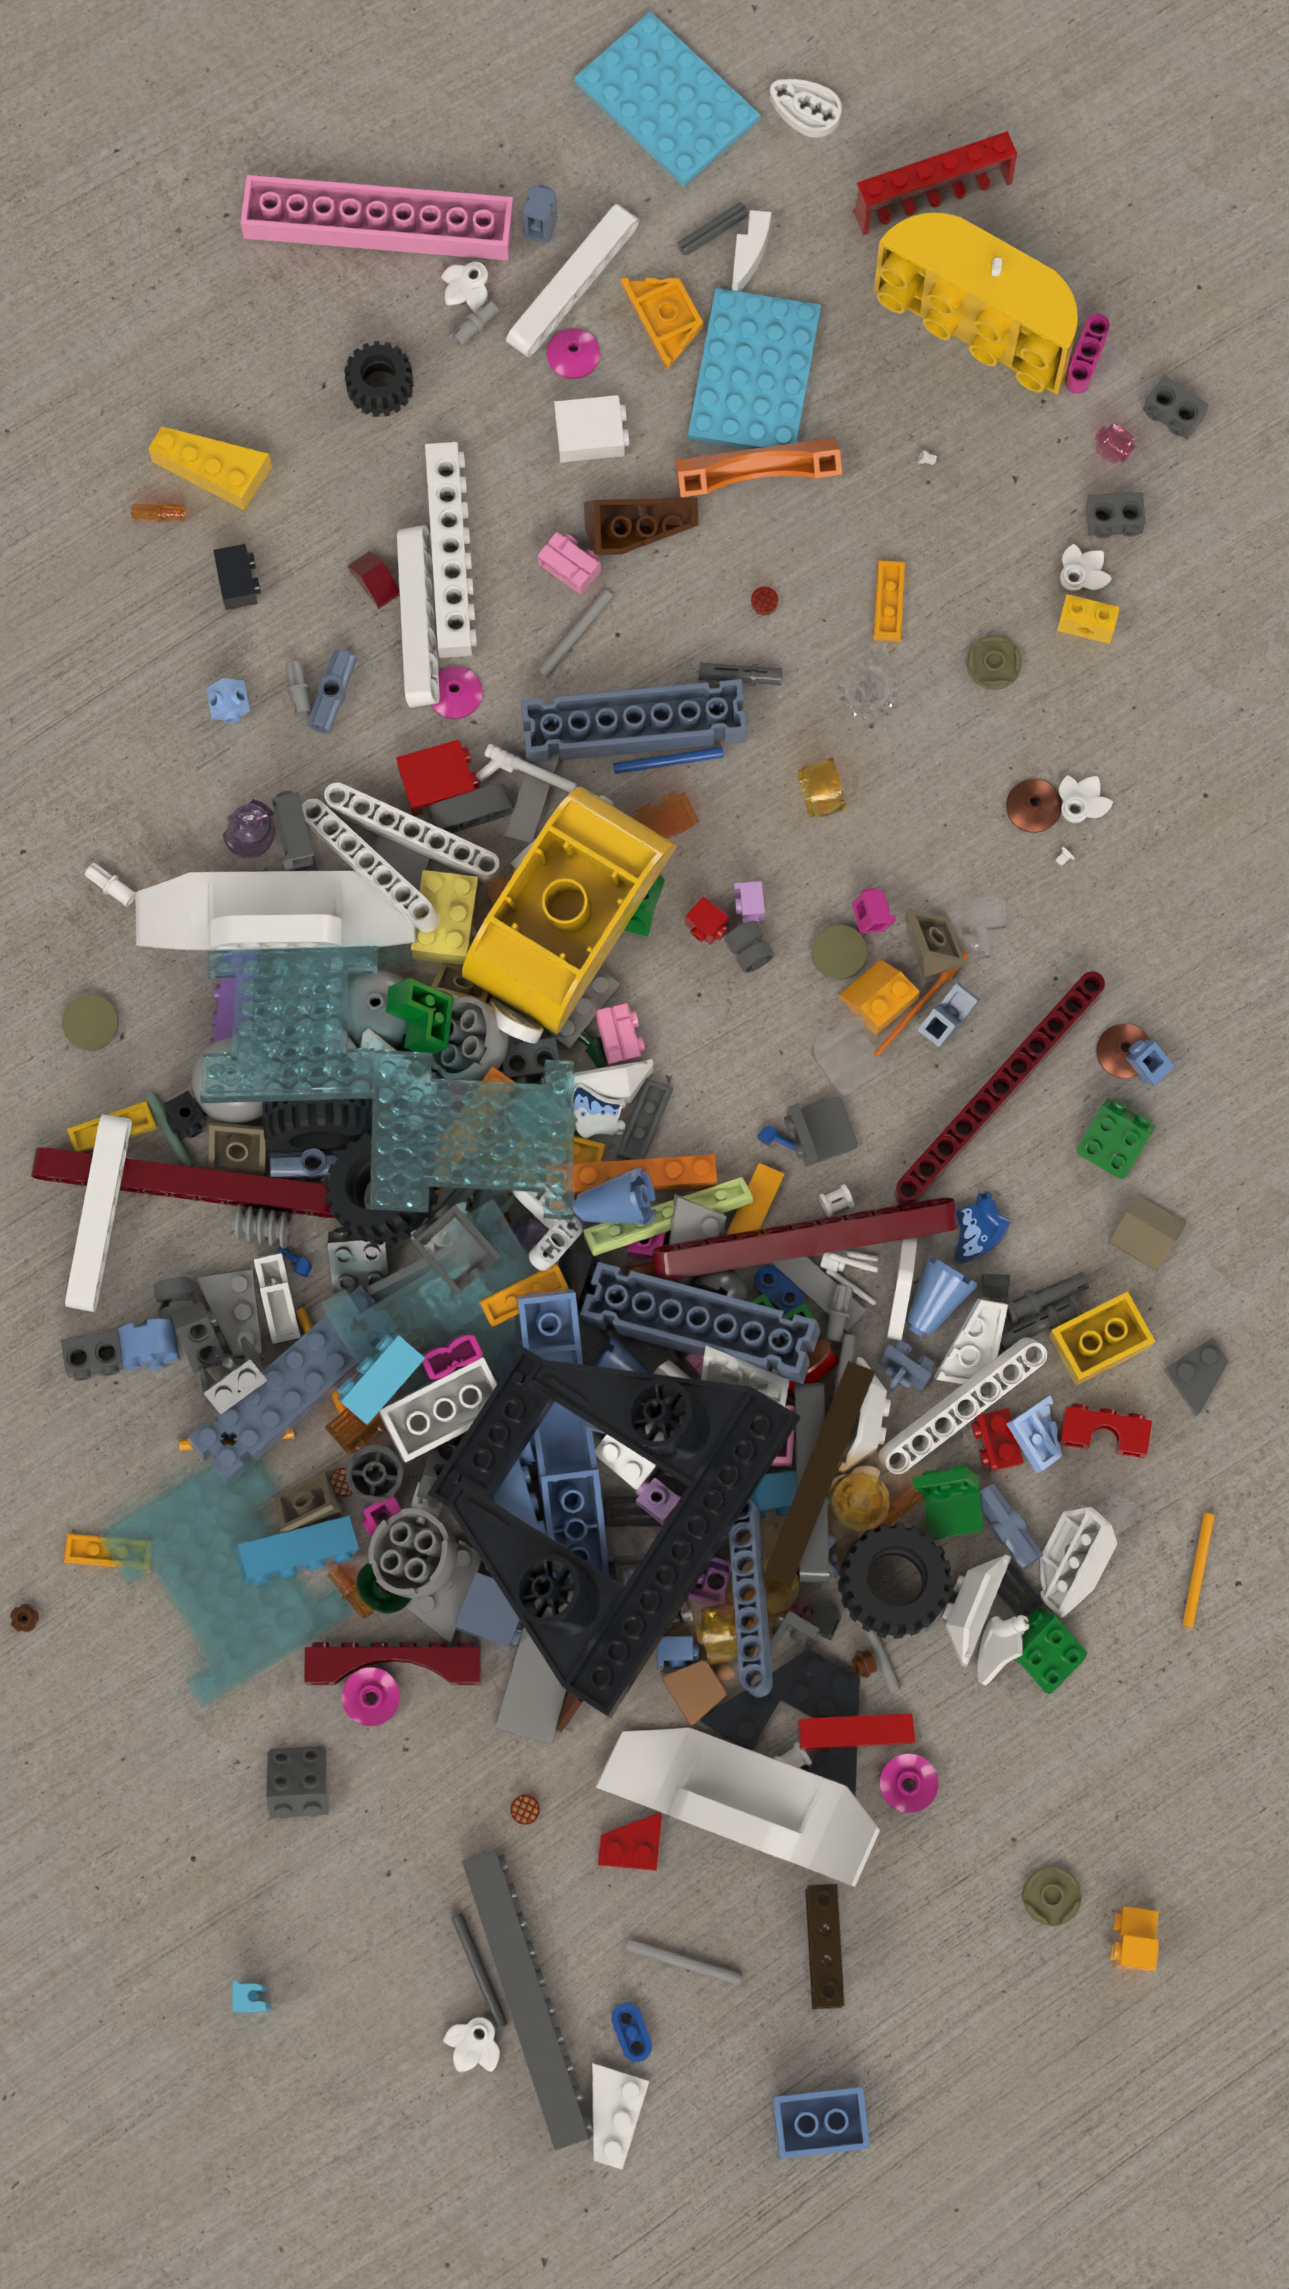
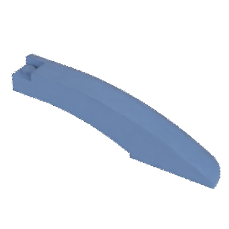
(561, 1443)

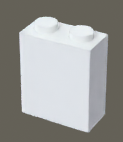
(590, 428)

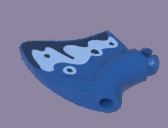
(980, 1228)

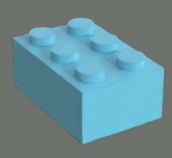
(379, 1377)

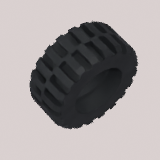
(315, 1123)
(346, 1199)
(917, 1549)

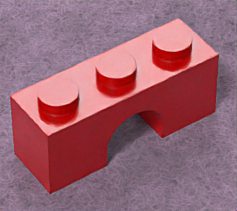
(1130, 1431)

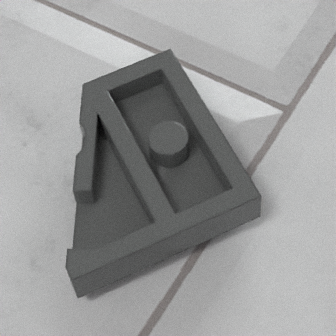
(1198, 1374)

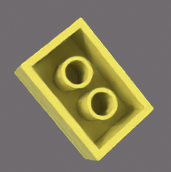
(456, 904)

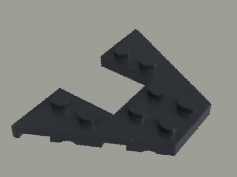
(809, 1686)

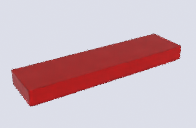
(856, 1731)

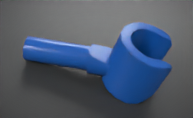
(769, 1134)
(302, 1265)

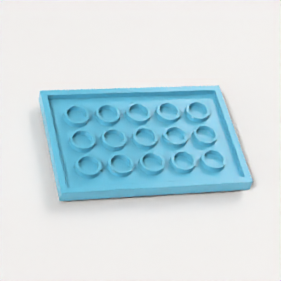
(667, 98)
(754, 370)

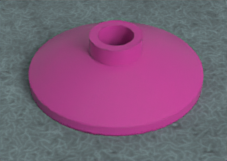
(573, 364)
(463, 702)
(365, 1682)
(920, 1772)

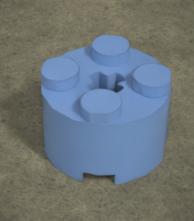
(148, 1344)

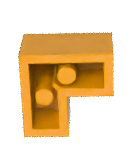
(1136, 1939)

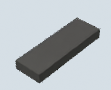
(644, 1121)

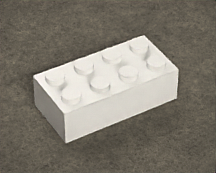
(438, 1409)
(626, 1462)

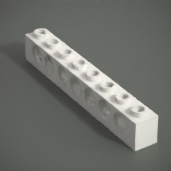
(438, 459)

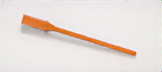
(944, 976)

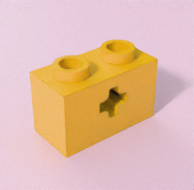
(1088, 619)

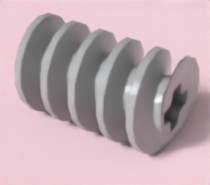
(261, 1226)

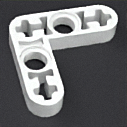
(561, 1230)
(902, 1289)

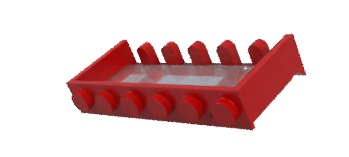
(934, 173)

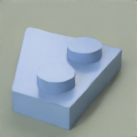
(1037, 1434)

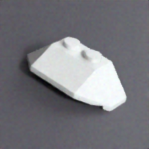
(617, 1081)
(867, 1429)
(1075, 1558)
(972, 1605)

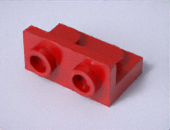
(998, 1443)

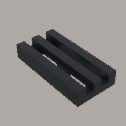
(630, 1512)
(1029, 1608)

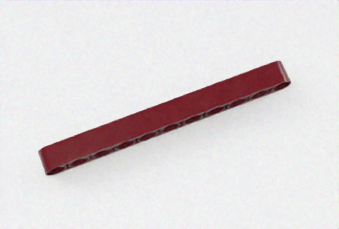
(1005, 1076)
(190, 1183)
(804, 1238)

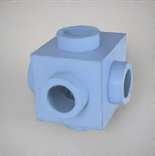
(228, 700)

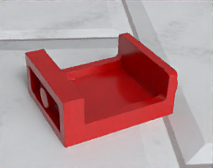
(436, 774)

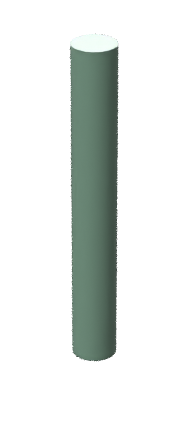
(173, 1139)

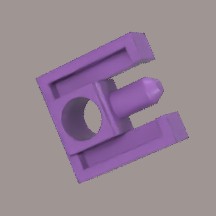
(709, 1596)

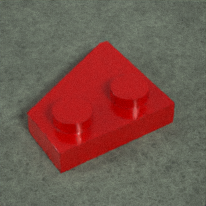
(632, 1845)

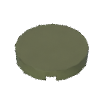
(994, 662)
(839, 952)
(90, 1022)
(1051, 1896)

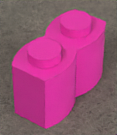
(456, 1353)

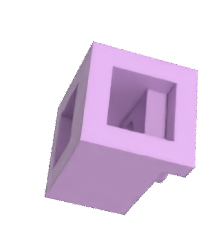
(750, 901)
(658, 1510)

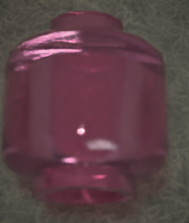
(1114, 443)

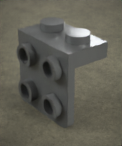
(820, 1130)
(354, 1261)
(297, 1782)

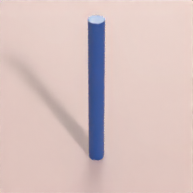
(668, 760)

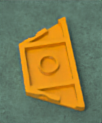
(665, 314)

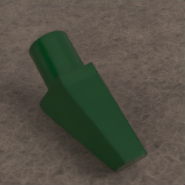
(594, 1049)

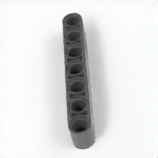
(811, 1409)

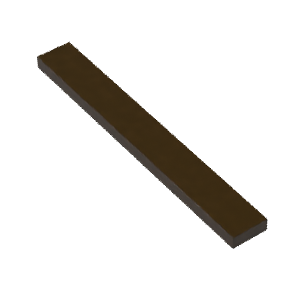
(819, 1474)

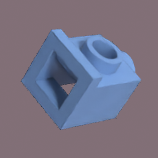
(1156, 1064)
(677, 1651)

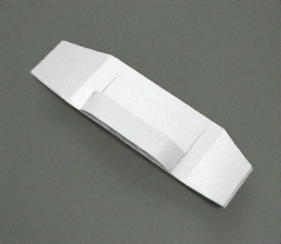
(268, 912)
(743, 1798)

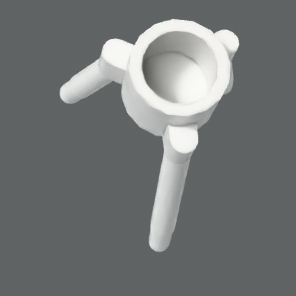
(838, 1260)

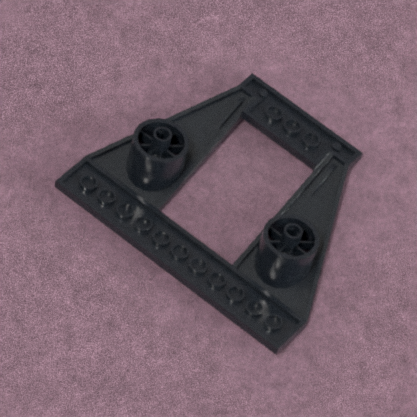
(608, 1626)

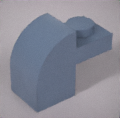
(949, 1015)

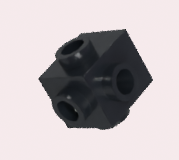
(185, 1116)

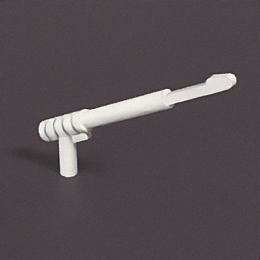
(510, 762)

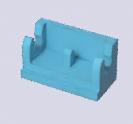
(244, 1996)

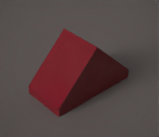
(374, 579)

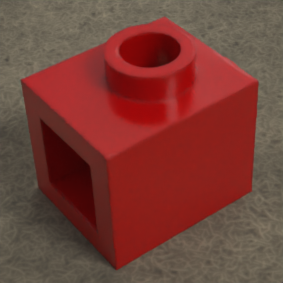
(707, 921)

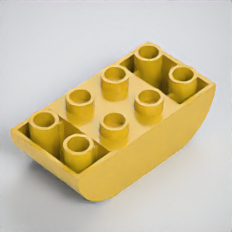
(944, 275)
(565, 908)

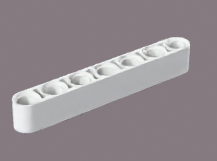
(572, 280)
(418, 616)
(403, 822)
(375, 874)
(98, 1213)
(949, 1406)

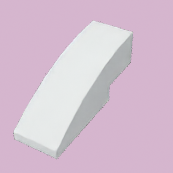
(750, 248)
(277, 1297)

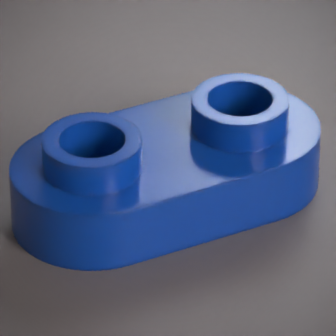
(778, 1289)
(631, 2032)

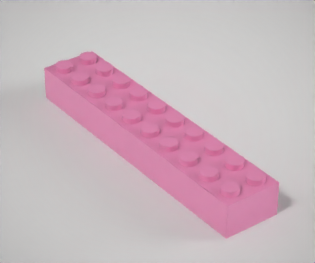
(377, 217)

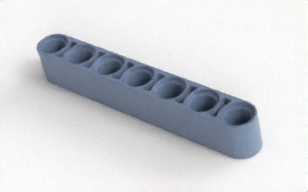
(750, 1608)

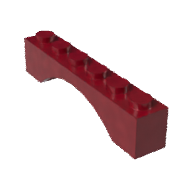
(332, 1664)

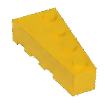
(215, 466)

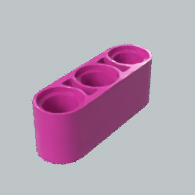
(1089, 342)

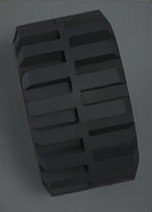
(375, 359)

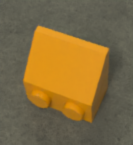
(880, 996)

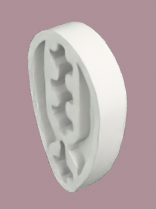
(802, 119)
(515, 1023)

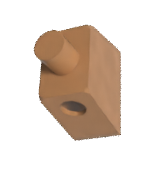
(698, 1689)

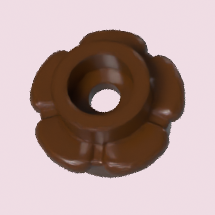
(24, 1610)
(864, 1663)

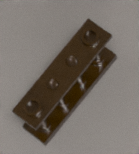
(824, 1946)

